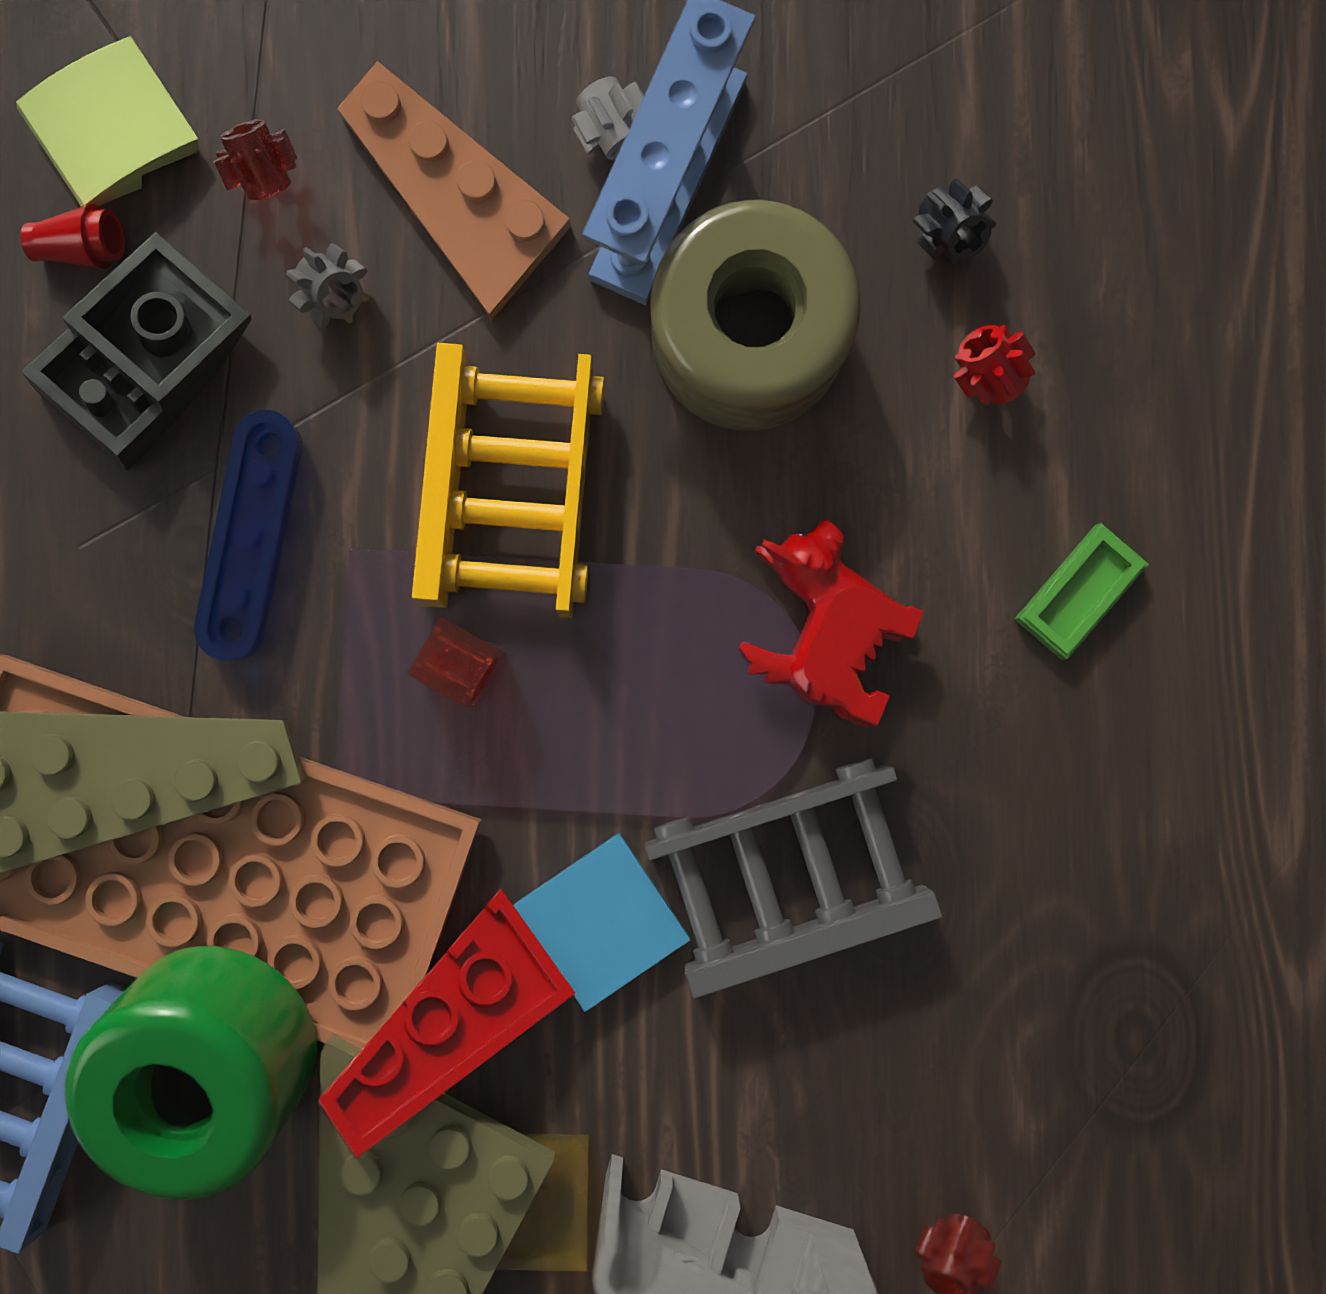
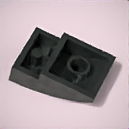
(138, 350)

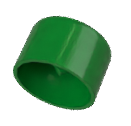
(227, 1026)

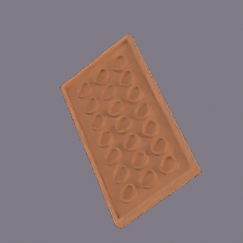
(318, 880)

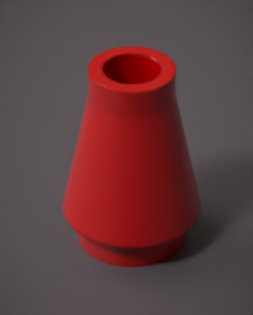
(76, 237)

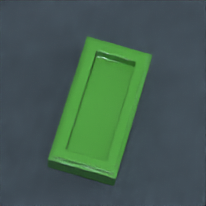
(1081, 591)

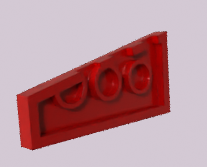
(460, 1015)

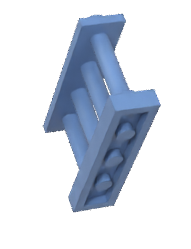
(668, 147)
(48, 1140)

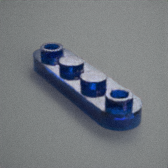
(248, 536)

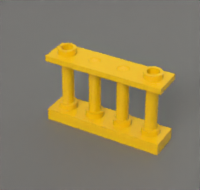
(455, 446)

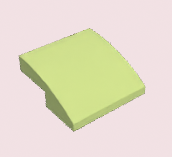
(107, 123)

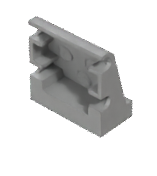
(689, 1244)

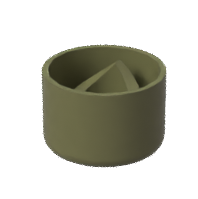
(738, 252)

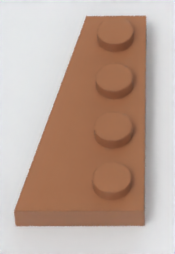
(462, 195)

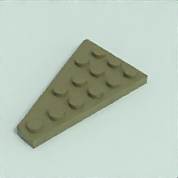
(423, 1203)

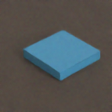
(602, 921)

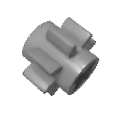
(606, 115)

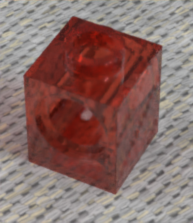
(456, 663)

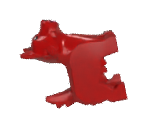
(841, 630)

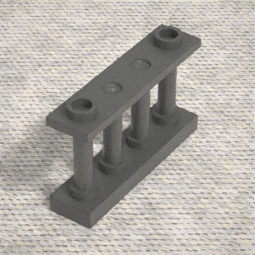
(837, 922)

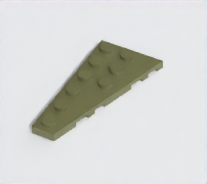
(108, 776)

